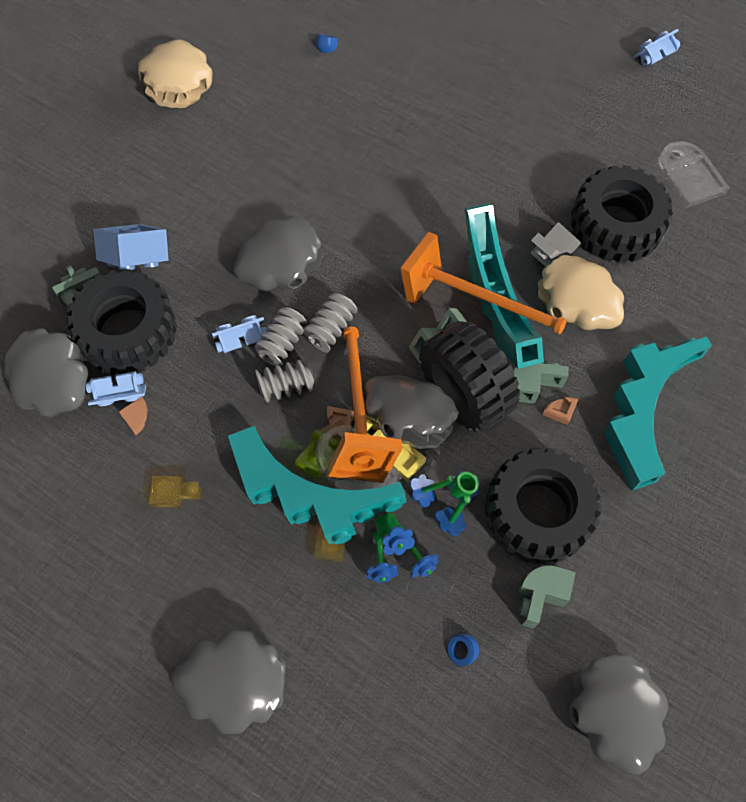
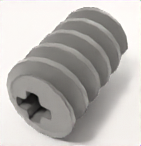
(329, 321)
(280, 335)
(285, 380)

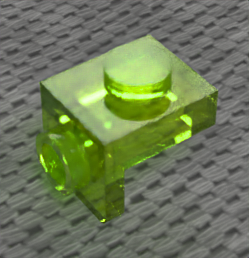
(307, 460)

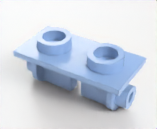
(651, 50)
(230, 335)
(127, 388)

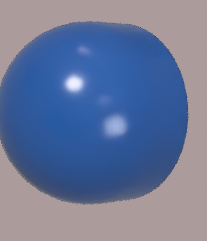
(326, 43)
(472, 645)

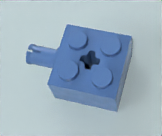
(131, 246)

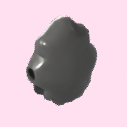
(279, 254)
(46, 372)
(410, 410)
(231, 681)
(620, 711)

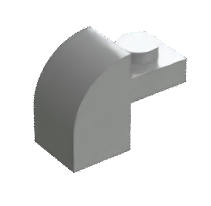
(554, 244)

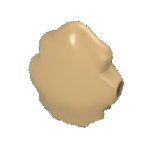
(175, 74)
(581, 293)

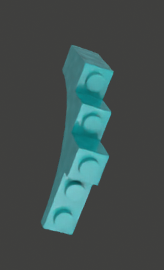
(487, 269)
(633, 431)
(301, 499)

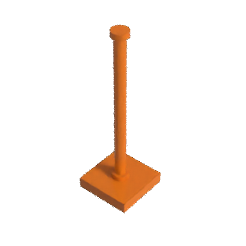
(425, 266)
(360, 454)

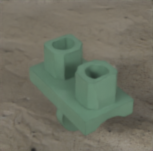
(73, 283)

